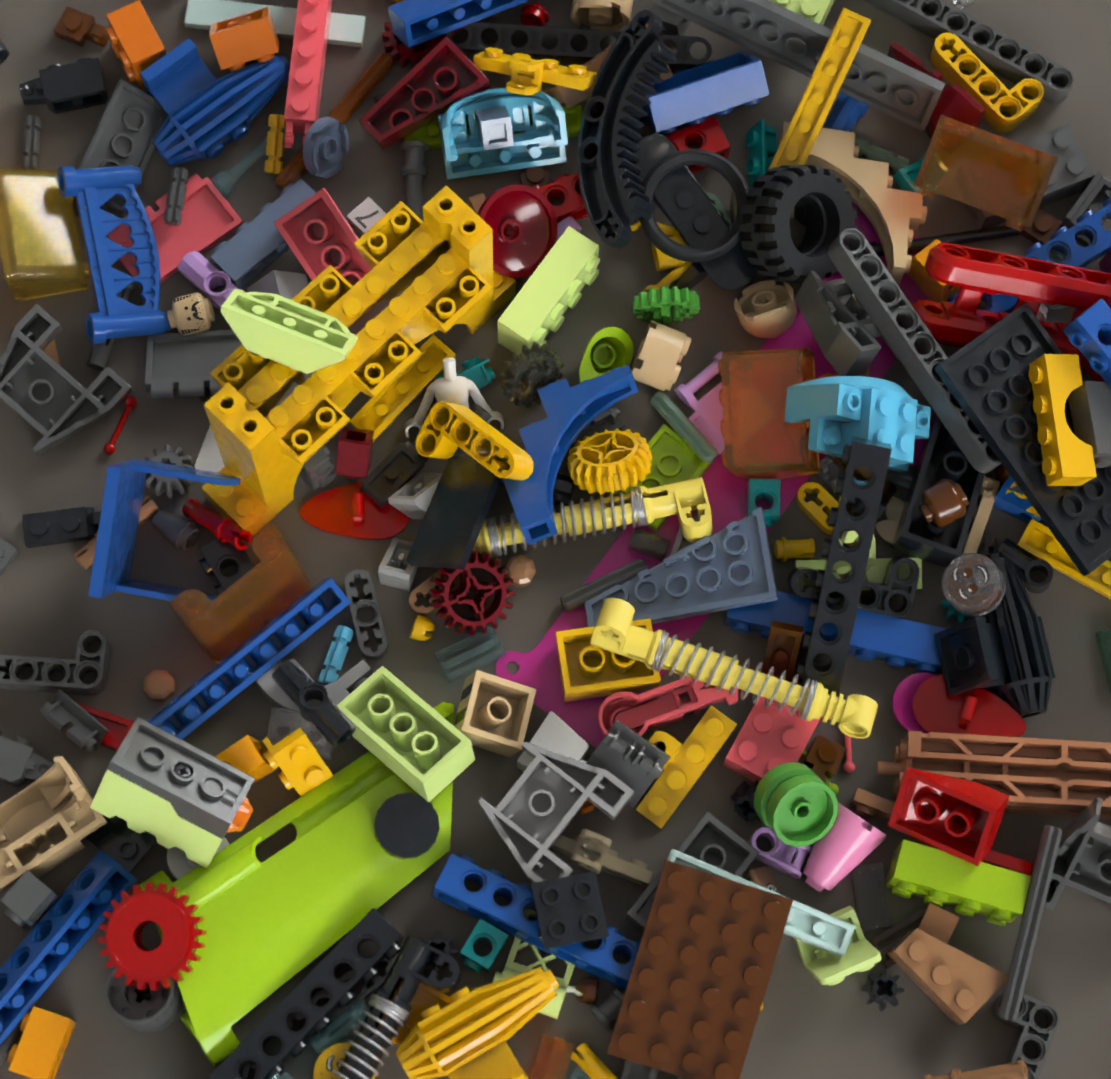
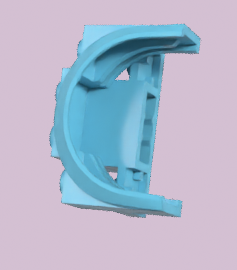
(872, 408)

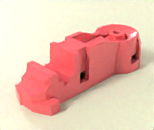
(660, 705)

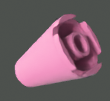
(841, 850)

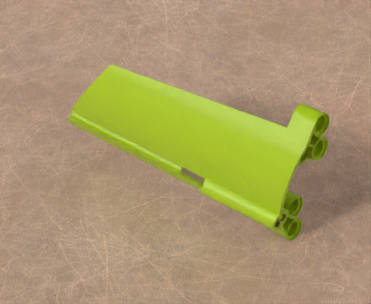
(287, 911)

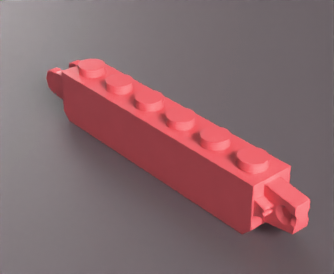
(306, 67)

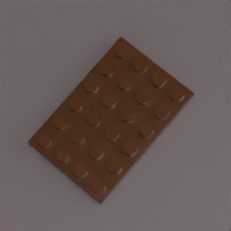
(699, 975)

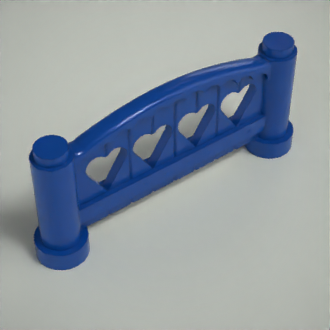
(115, 315)

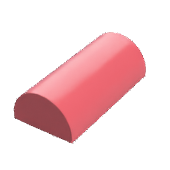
(322, 238)

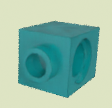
(768, 490)
(483, 932)

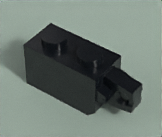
(67, 86)

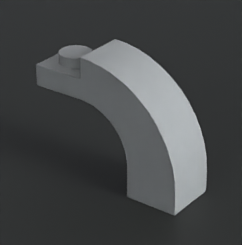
(336, 691)

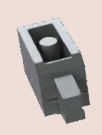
(20, 762)

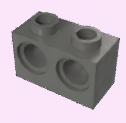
(28, 900)

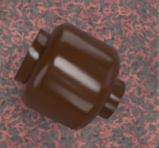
(943, 503)

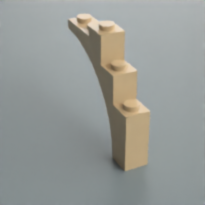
(891, 211)

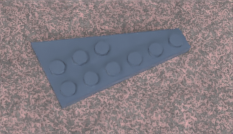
(703, 578)

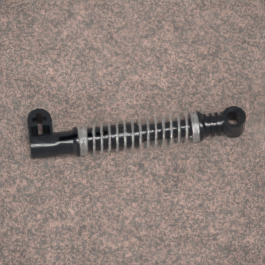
(409, 967)

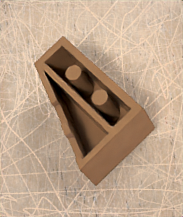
(946, 974)

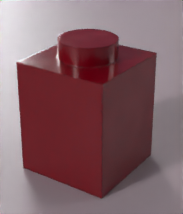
(354, 453)

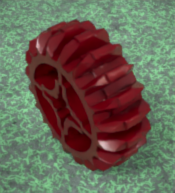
(477, 604)

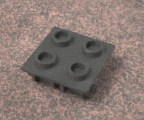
(629, 759)

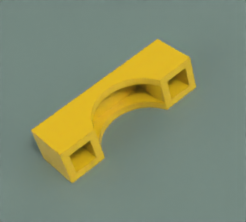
(1065, 457)

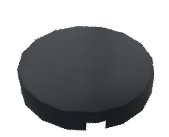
(406, 826)

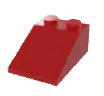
(949, 813)

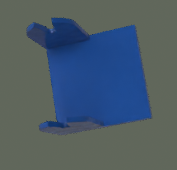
(120, 524)

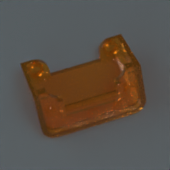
(985, 172)
(248, 603)

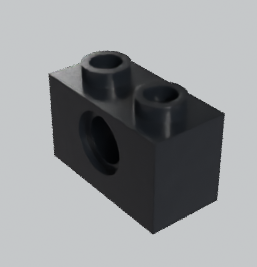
(218, 556)

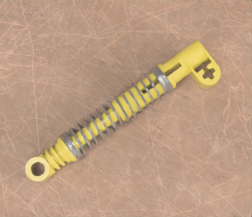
(637, 506)

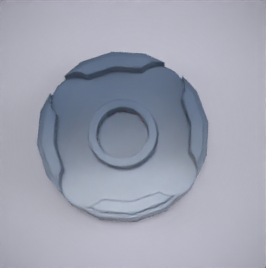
(325, 147)

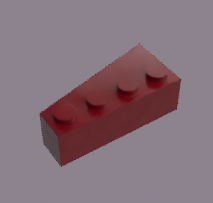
(423, 93)

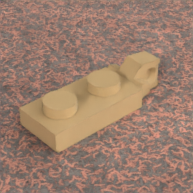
(981, 515)

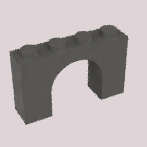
(1092, 418)

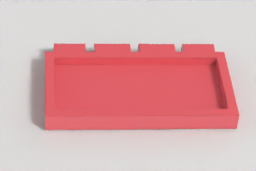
(204, 224)

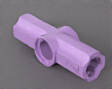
(206, 277)

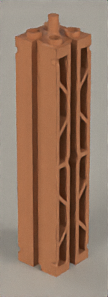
(1035, 773)

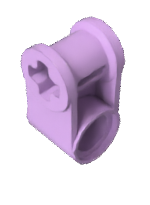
(780, 853)

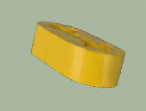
(812, 510)

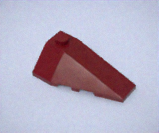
(954, 100)

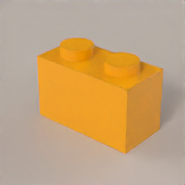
(41, 1044)

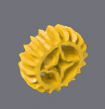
(609, 461)

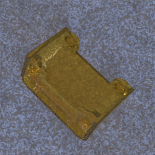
(39, 236)

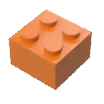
(244, 39)
(134, 40)

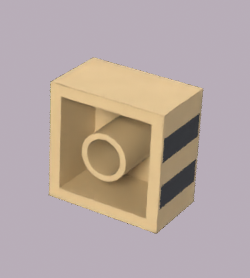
(494, 712)

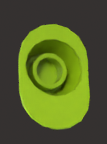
(605, 351)

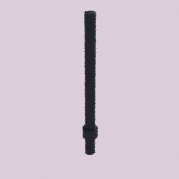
(956, 238)

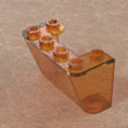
(754, 407)

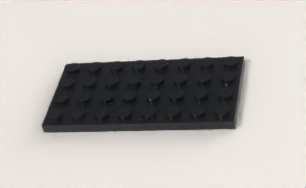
(995, 392)

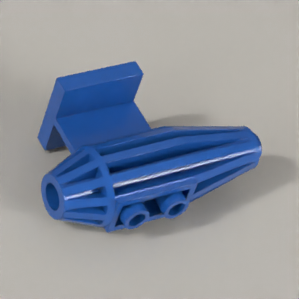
(207, 110)

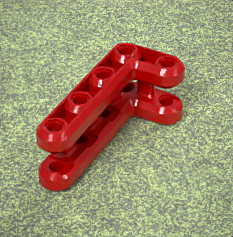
(995, 272)

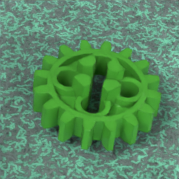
(666, 304)

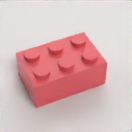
(768, 740)

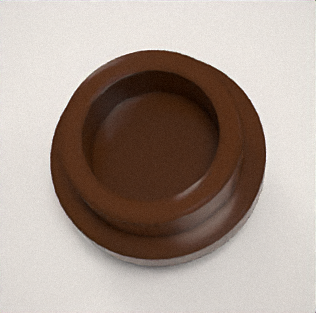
(535, 176)

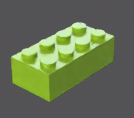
(957, 883)

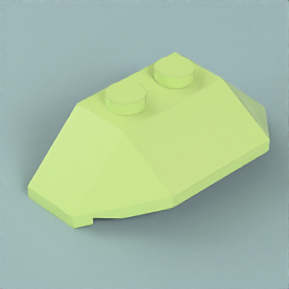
(287, 330)

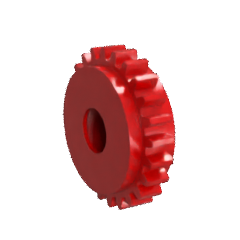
(125, 931)

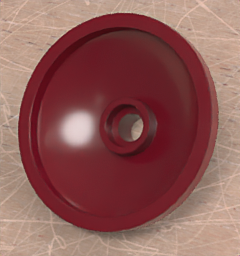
(530, 229)

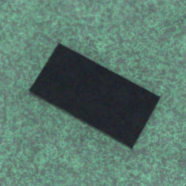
(454, 515)

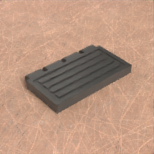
(186, 362)

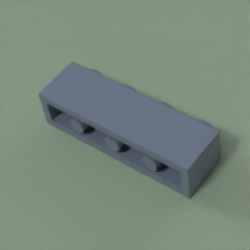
(259, 242)

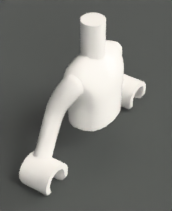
(452, 390)

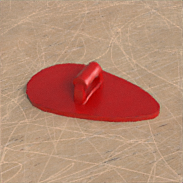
(353, 514)
(968, 713)

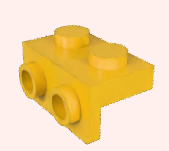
(298, 761)

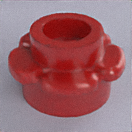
(534, 15)

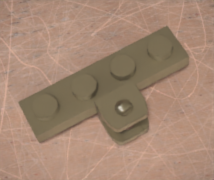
(594, 854)

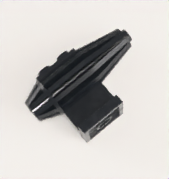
(1001, 650)

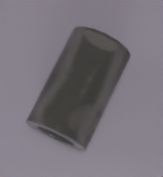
(649, 544)

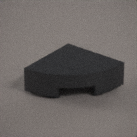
(691, 277)

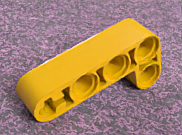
(952, 55)
(457, 426)

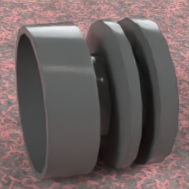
(139, 1014)

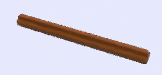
(342, 112)

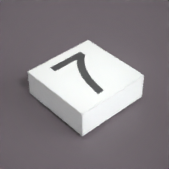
(365, 215)

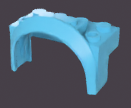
(535, 147)

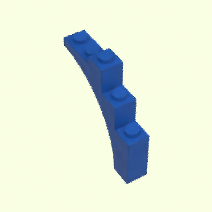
(548, 441)

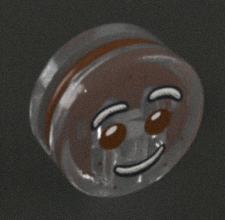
(973, 584)

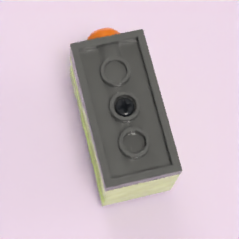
(174, 792)

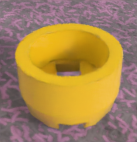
(421, 628)

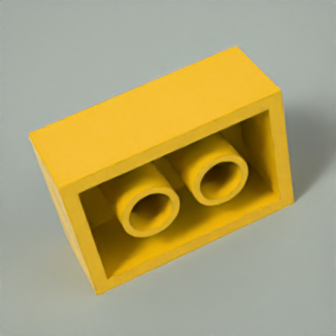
(595, 672)

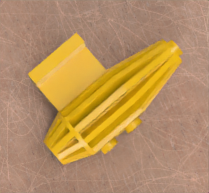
(472, 1031)

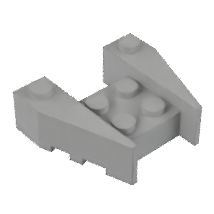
(544, 805)

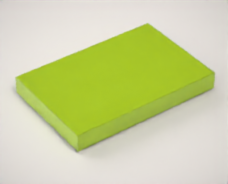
(671, 463)

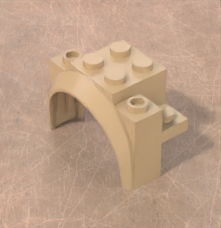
(45, 823)

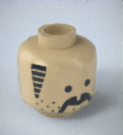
(191, 313)

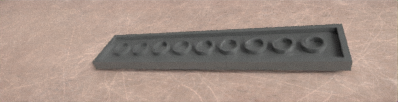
(799, 45)

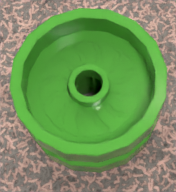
(795, 804)

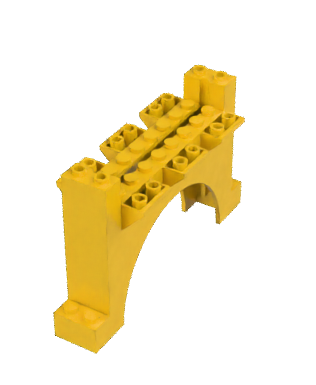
(446, 282)

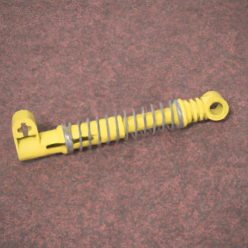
(658, 651)

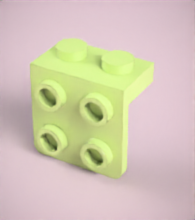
(832, 969)

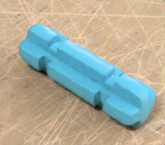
(336, 655)

